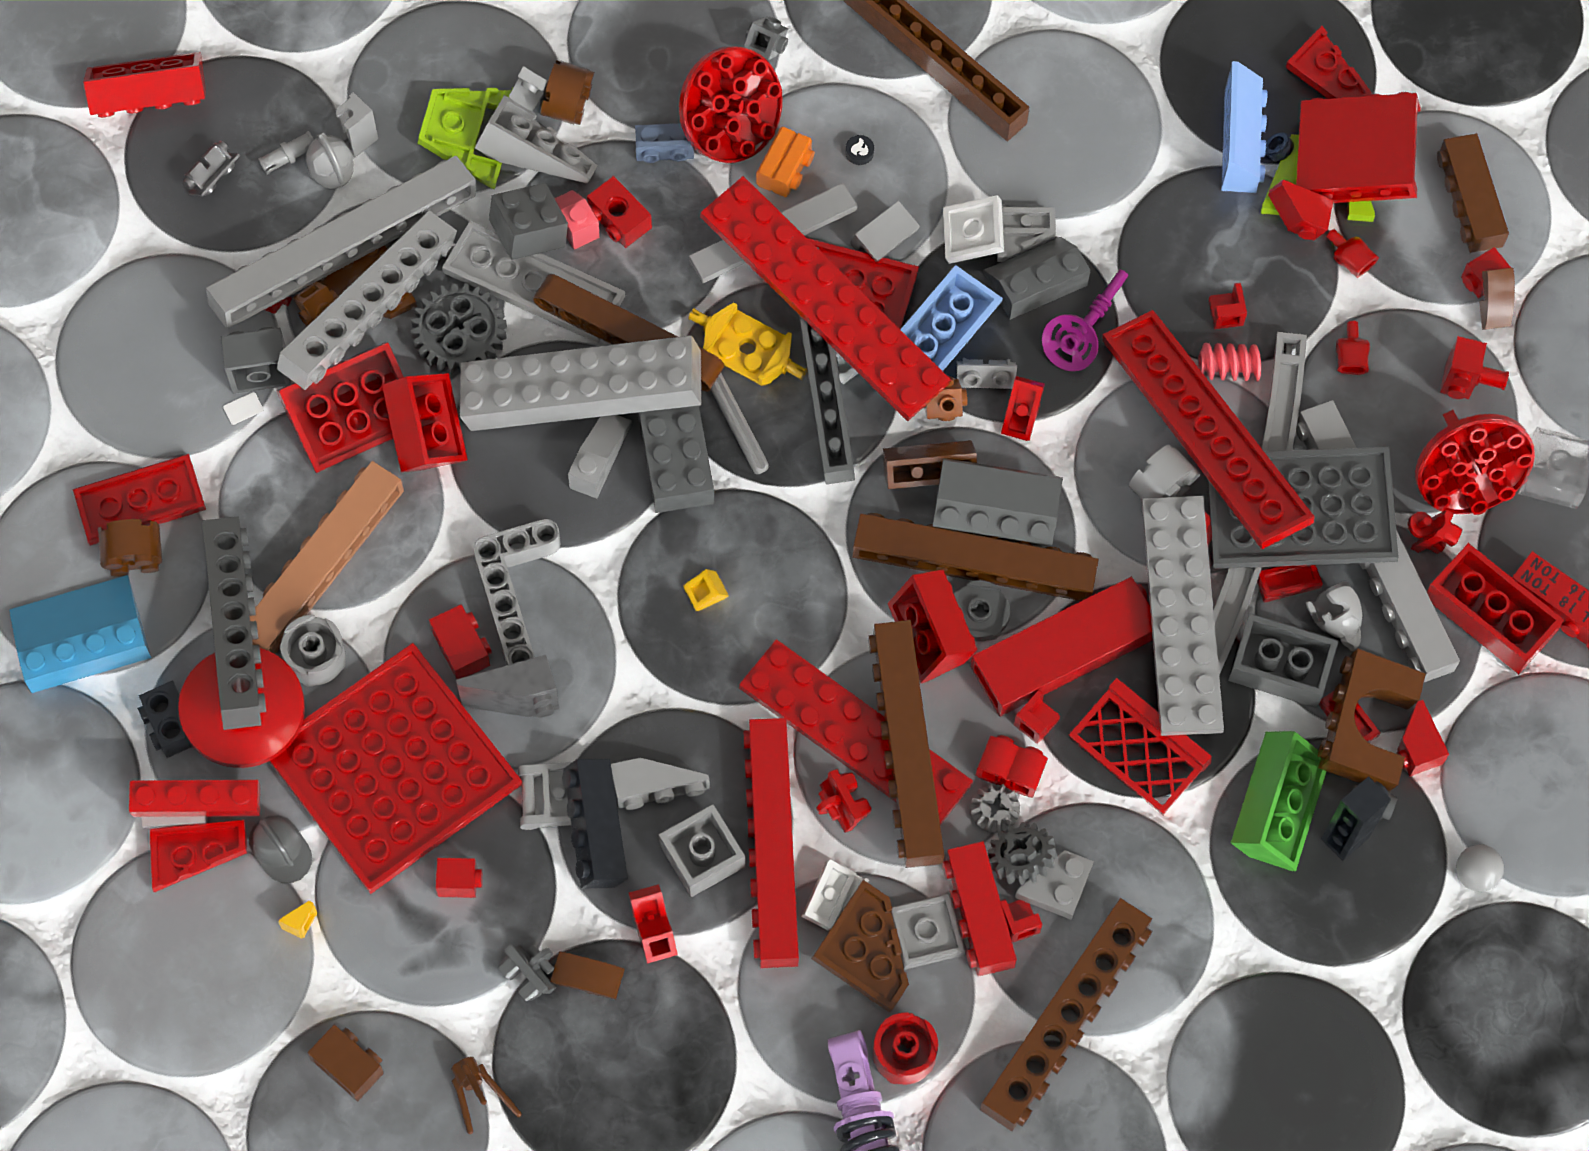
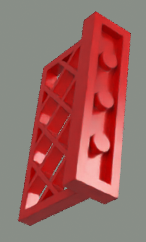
(1148, 718)

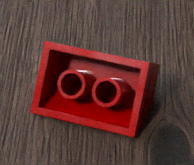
(424, 422)
(936, 622)

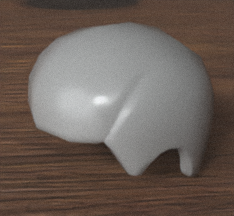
(1480, 868)

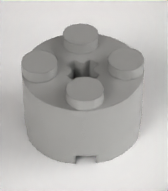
(1165, 475)
(318, 634)

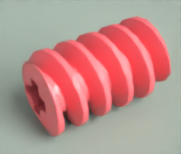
(1230, 361)

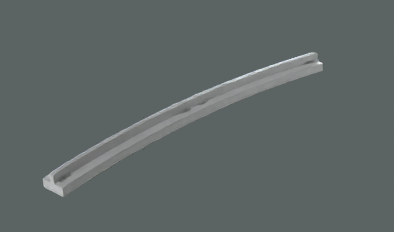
(1278, 436)

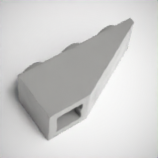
(648, 781)

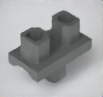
(520, 961)

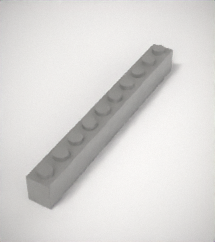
(339, 242)
(1396, 583)

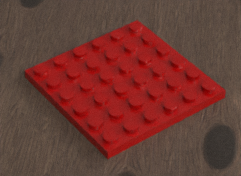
(393, 768)

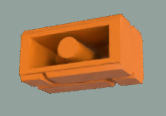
(784, 162)

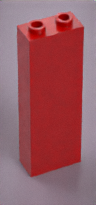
(1064, 646)

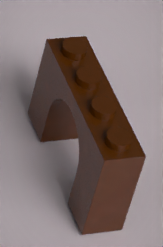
(1345, 749)

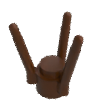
(470, 1075)

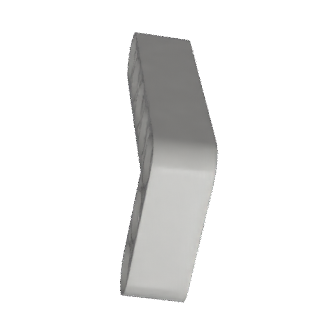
(504, 592)

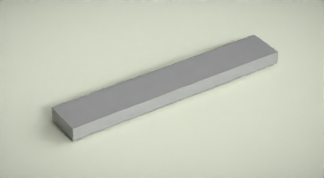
(804, 216)

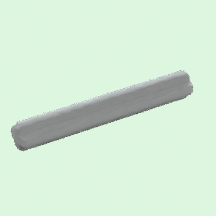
(739, 426)

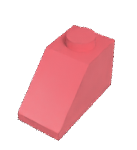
(582, 222)

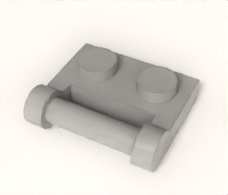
(553, 794)

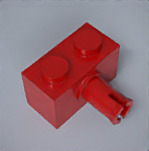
(1466, 370)

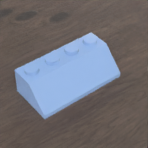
(1243, 130)
(950, 316)

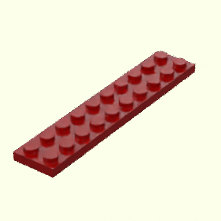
(825, 298)
(1208, 429)

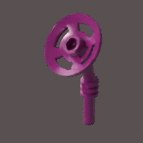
(1083, 333)

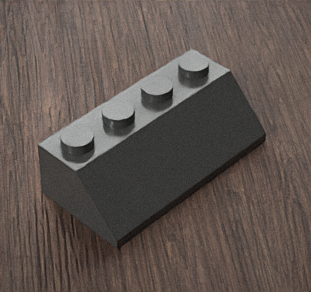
(997, 501)

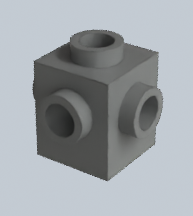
(758, 38)

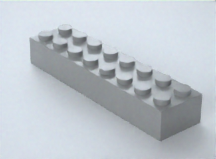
(580, 383)

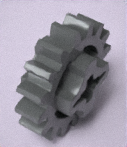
(1022, 853)

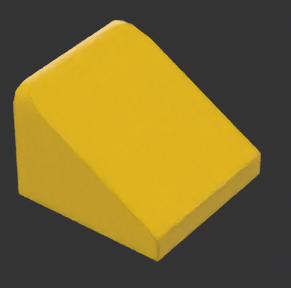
(705, 589)
(299, 920)

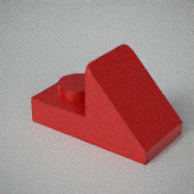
(1022, 408)

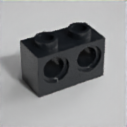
(164, 721)

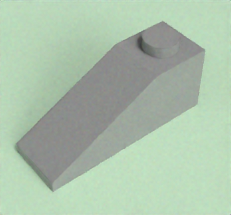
(598, 455)

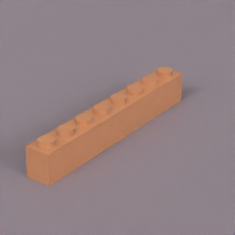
(325, 553)

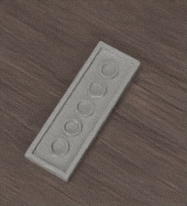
(483, 262)

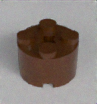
(567, 92)
(130, 546)

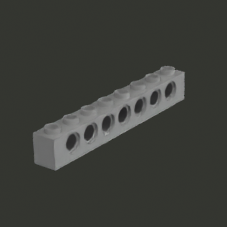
(296, 358)

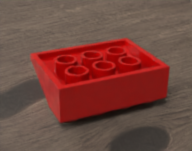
(344, 409)

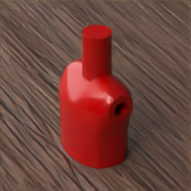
(1352, 253)
(1353, 352)

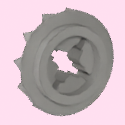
(1002, 819)

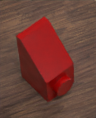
(1301, 209)
(1421, 742)

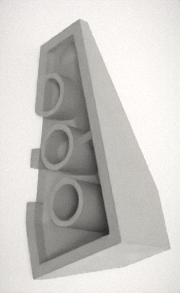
(520, 141)

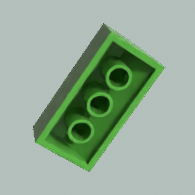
(1280, 800)

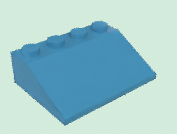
(78, 634)

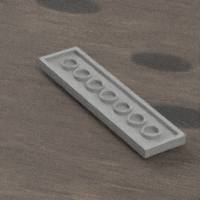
(1182, 616)

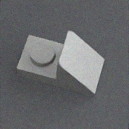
(528, 89)

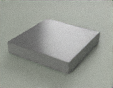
(928, 931)

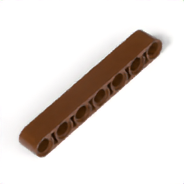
(609, 321)

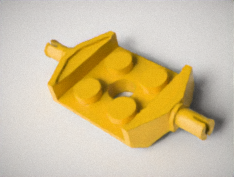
(733, 328)

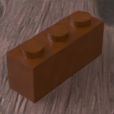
(922, 463)

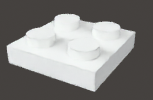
(973, 229)

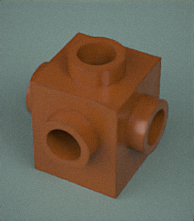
(314, 301)
(948, 402)

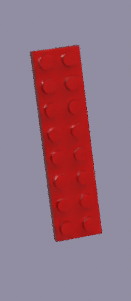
(838, 722)

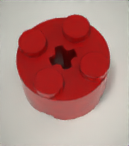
(914, 1034)

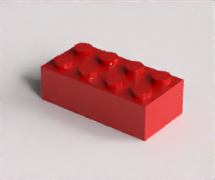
(1494, 608)

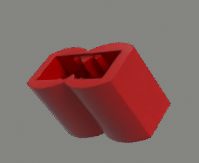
(1012, 765)

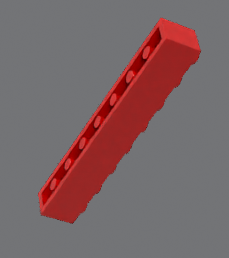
(773, 843)

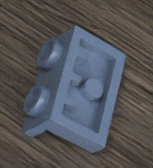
(662, 143)

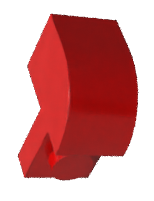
(652, 923)

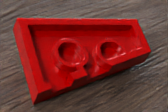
(192, 849)

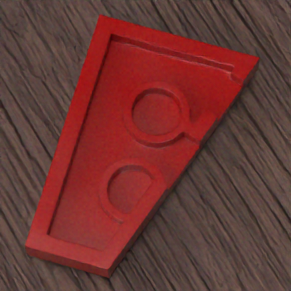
(1324, 68)

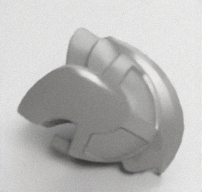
(329, 161)
(1339, 613)

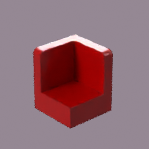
(1229, 308)
(1036, 718)
(1021, 920)

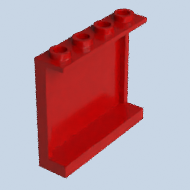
(1359, 147)

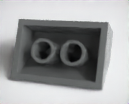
(1038, 276)

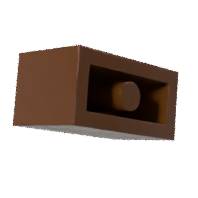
(346, 1062)

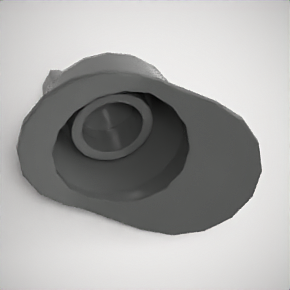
(280, 849)

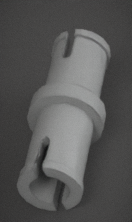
(286, 153)

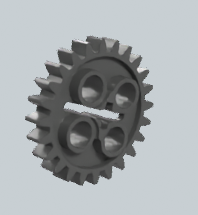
(458, 327)

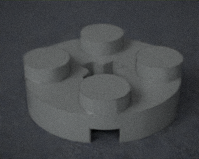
(993, 601)

